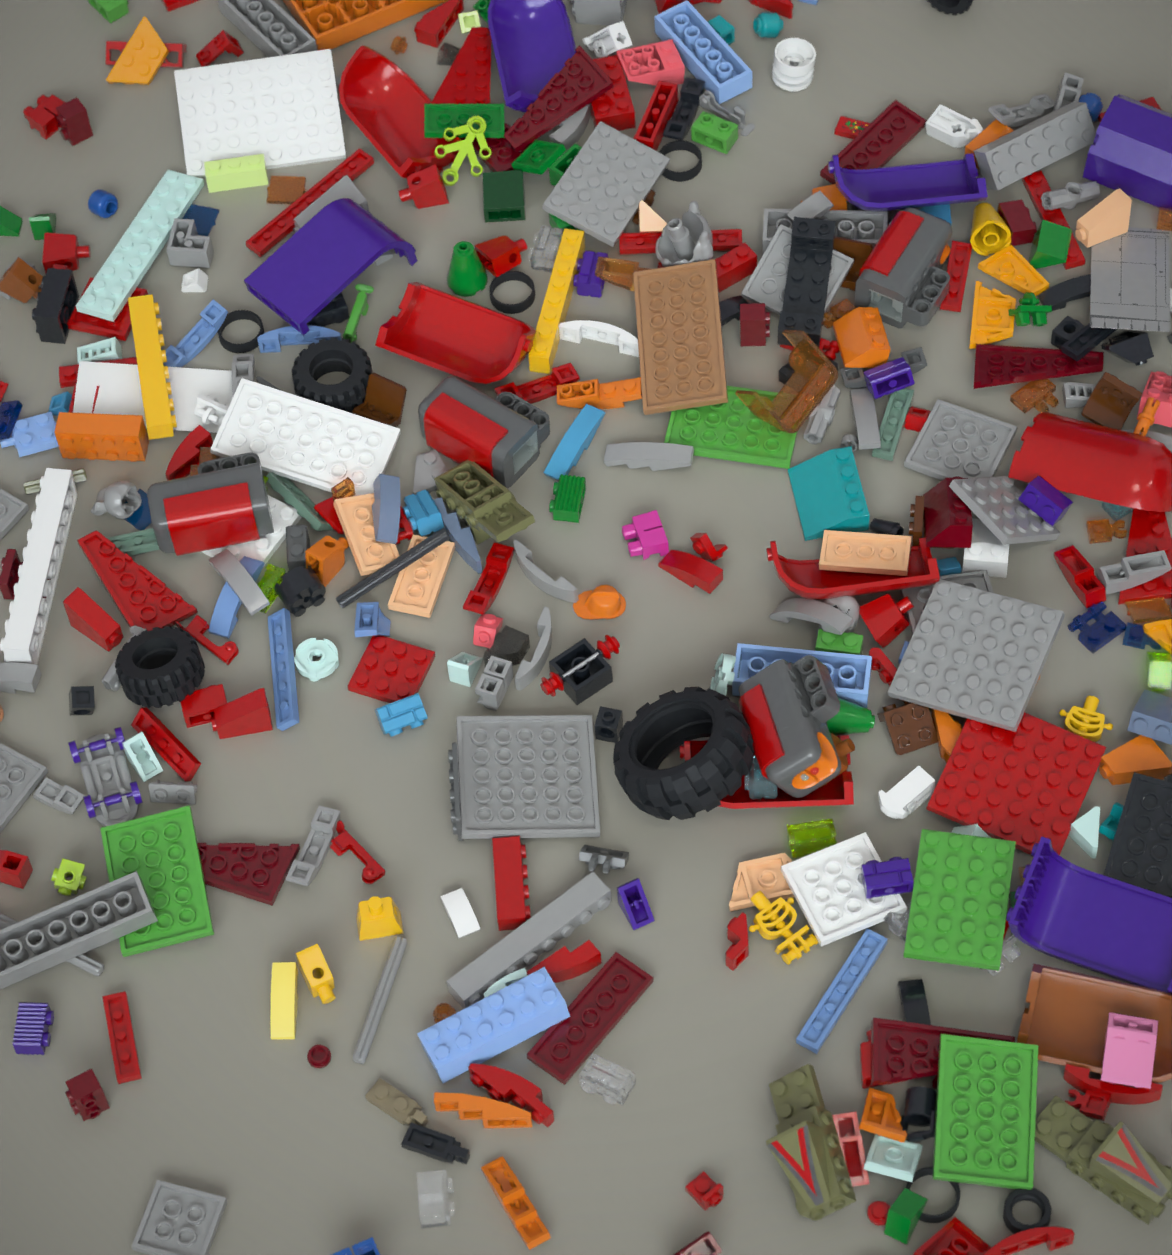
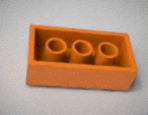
(102, 436)

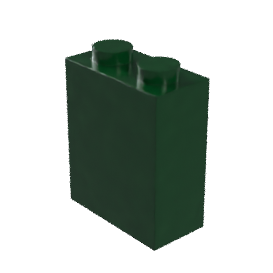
(503, 196)

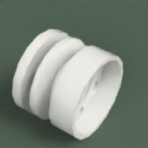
(793, 64)

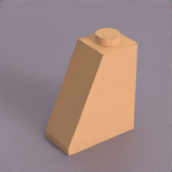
(1105, 220)

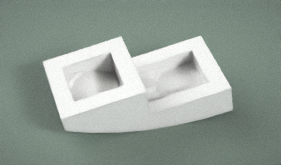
(460, 913)

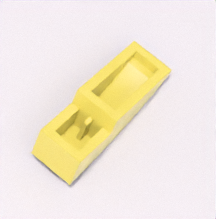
(284, 1000)

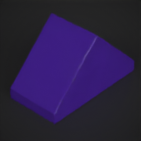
(634, 904)

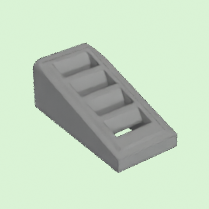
(1072, 391)

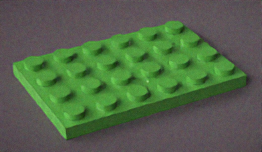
(732, 432)
(169, 863)
(960, 899)
(985, 1112)

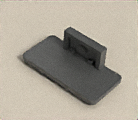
(455, 790)

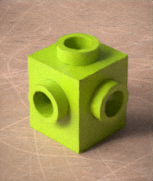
(69, 869)

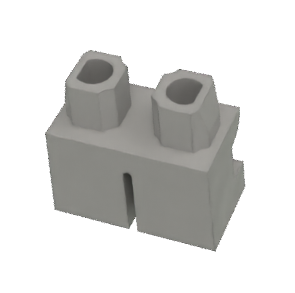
(494, 682)

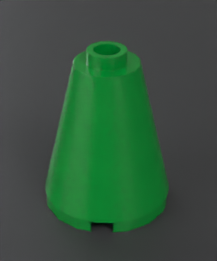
(466, 271)
(851, 719)

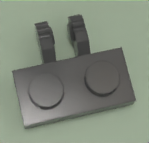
(608, 857)

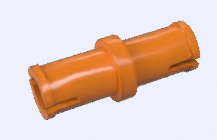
(1146, 418)

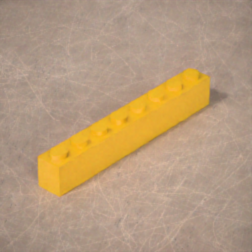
(556, 301)
(151, 368)

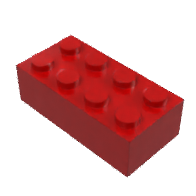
(615, 105)

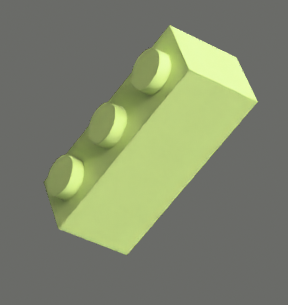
(236, 173)

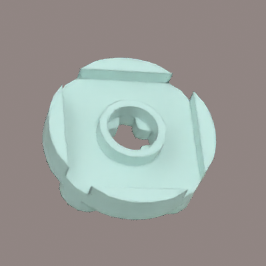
(316, 669)
(723, 673)

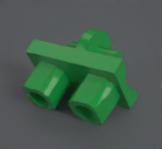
(1030, 307)

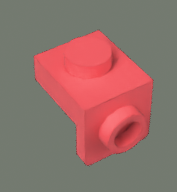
(486, 630)

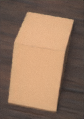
(649, 220)

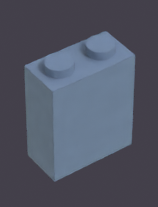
(1152, 717)

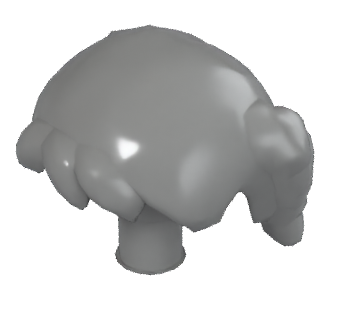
(685, 239)

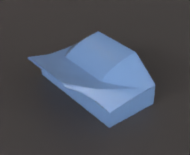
(371, 620)

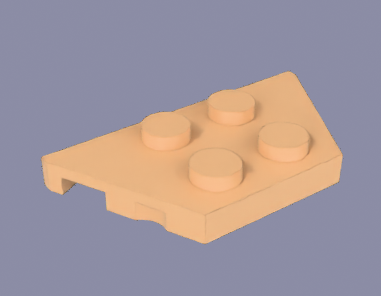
(760, 875)

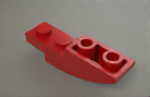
(508, 1086)

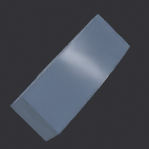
(386, 508)

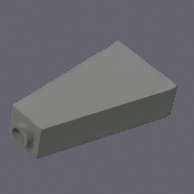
(342, 189)

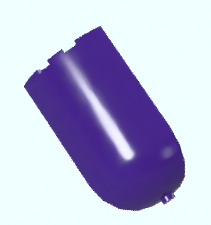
(529, 46)
(910, 184)

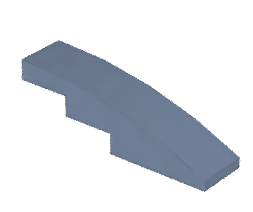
(462, 537)

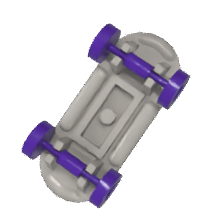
(109, 786)

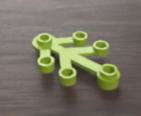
(464, 147)

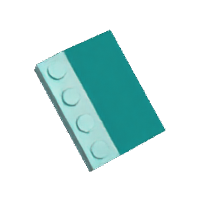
(829, 494)

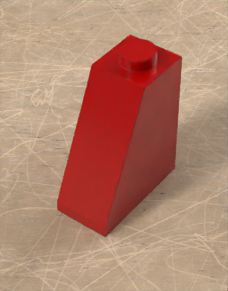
(92, 620)
(243, 716)

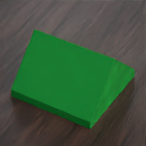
(1050, 245)

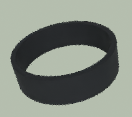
(687, 146)
(512, 308)
(239, 315)
(941, 1217)

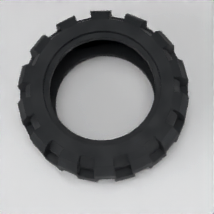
(700, 780)

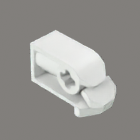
(609, 40)
(952, 127)
(907, 794)

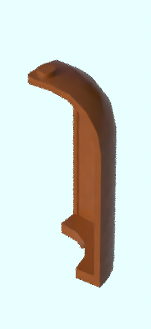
(1072, 1014)

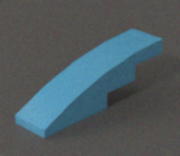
(574, 442)

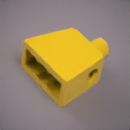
(378, 918)
(316, 973)

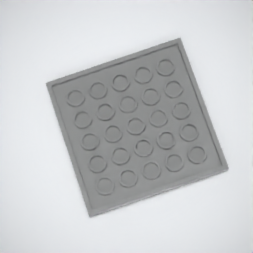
(976, 654)
(527, 776)

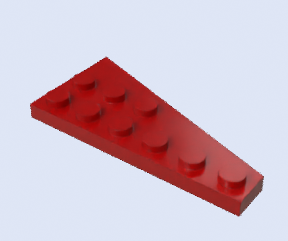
(470, 73)
(1149, 534)
(134, 589)

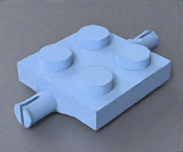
(33, 435)

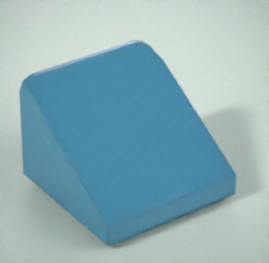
(60, 403)
(948, 566)

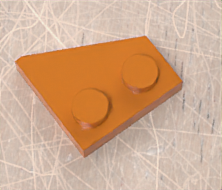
(881, 1116)

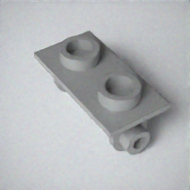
(173, 793)

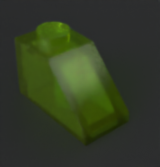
(1158, 670)

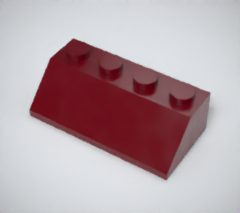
(946, 517)

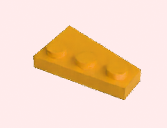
(1014, 271)

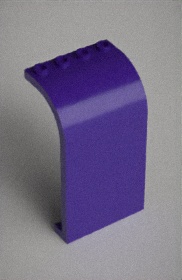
(323, 261)
(1093, 921)

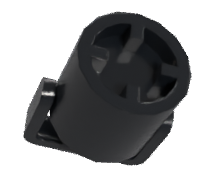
(919, 1112)

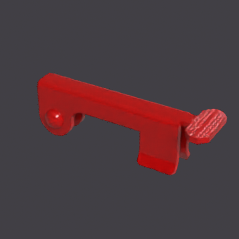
(197, 628)
(344, 842)

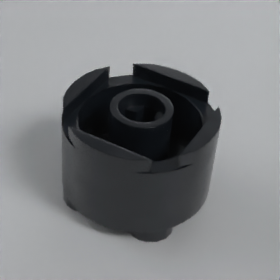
(300, 590)

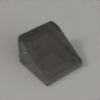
(447, 54)

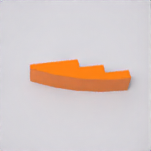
(492, 1112)
(515, 1202)

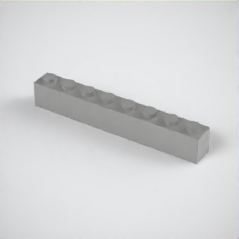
(530, 939)

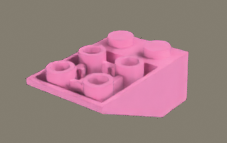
(1129, 1050)

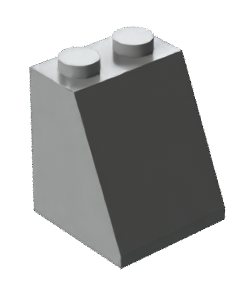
(598, 11)

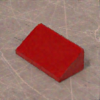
(328, 512)

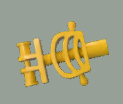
(1086, 720)
(768, 914)

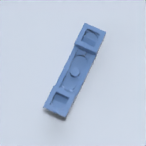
(198, 337)
(274, 339)
(228, 603)

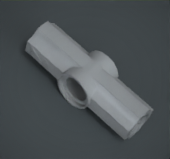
(1070, 195)
(822, 417)

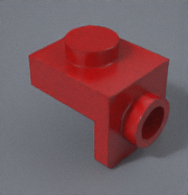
(705, 548)

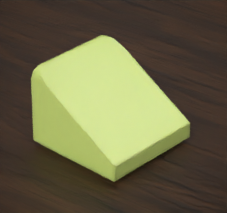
(468, 20)

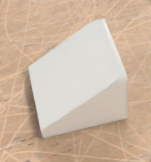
(195, 281)

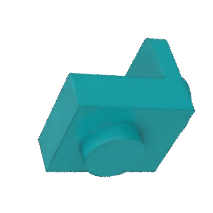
(1111, 823)

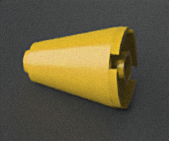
(988, 230)

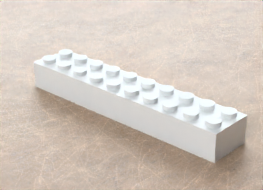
(41, 562)

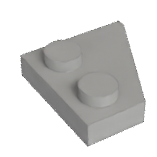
(427, 467)

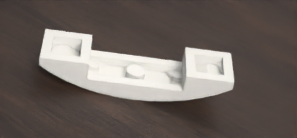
(599, 331)

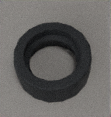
(1029, 1195)

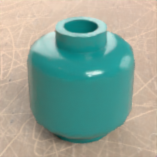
(768, 24)

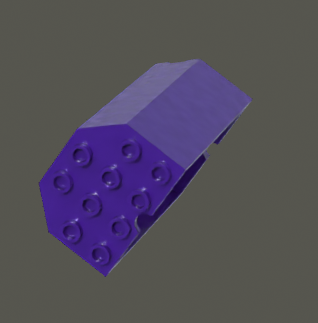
(1133, 151)

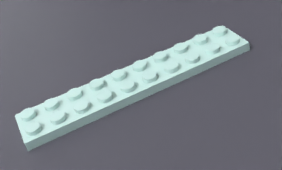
(139, 246)

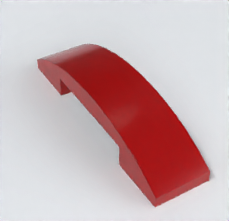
(543, 387)
(491, 579)
(1120, 1094)
(1053, 1237)

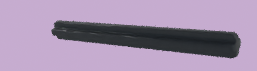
(392, 568)

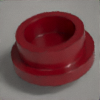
(319, 1056)

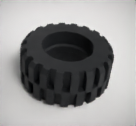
(329, 357)
(160, 667)

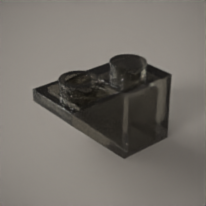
(509, 645)

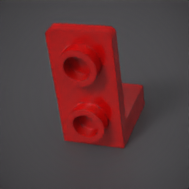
(217, 46)

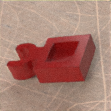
(1092, 1104)

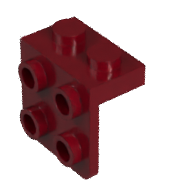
(9, 573)

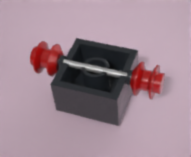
(581, 669)

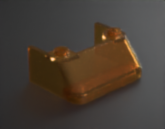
(802, 392)

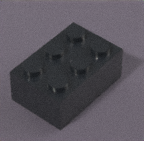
(55, 305)

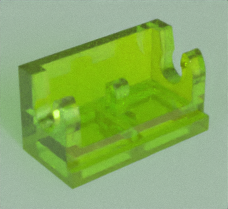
(267, 583)
(810, 837)

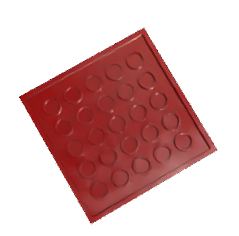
(1017, 781)

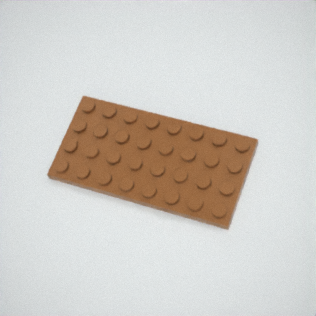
(680, 337)

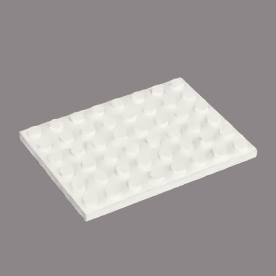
(261, 107)

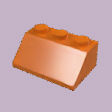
(862, 338)

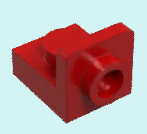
(705, 1191)

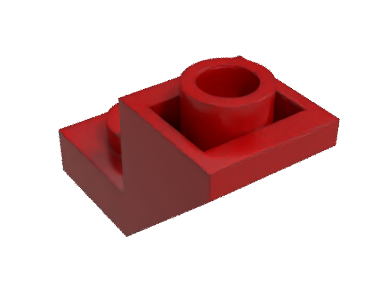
(738, 935)

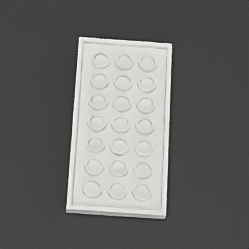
(305, 438)

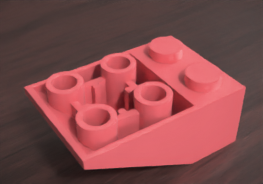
(653, 63)
(1159, 387)

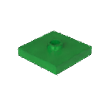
(538, 157)

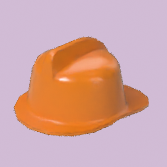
(600, 603)

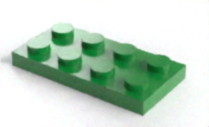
(442, 116)

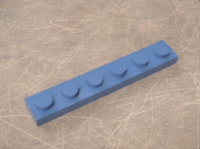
(283, 669)
(841, 991)

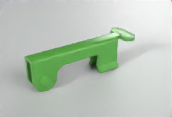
(360, 307)

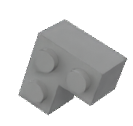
(188, 248)

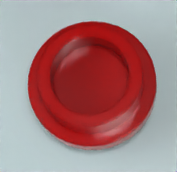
(878, 1212)

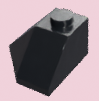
(1130, 347)

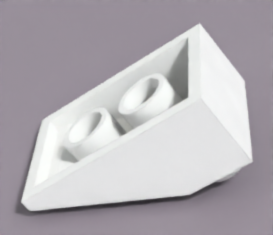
(985, 552)

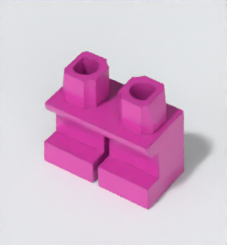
(648, 534)

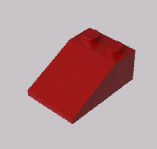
(954, 1240)

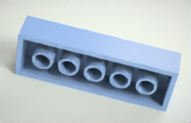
(704, 51)
(848, 671)
(493, 1024)

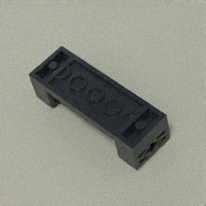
(807, 278)

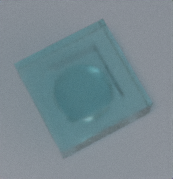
(1116, 511)

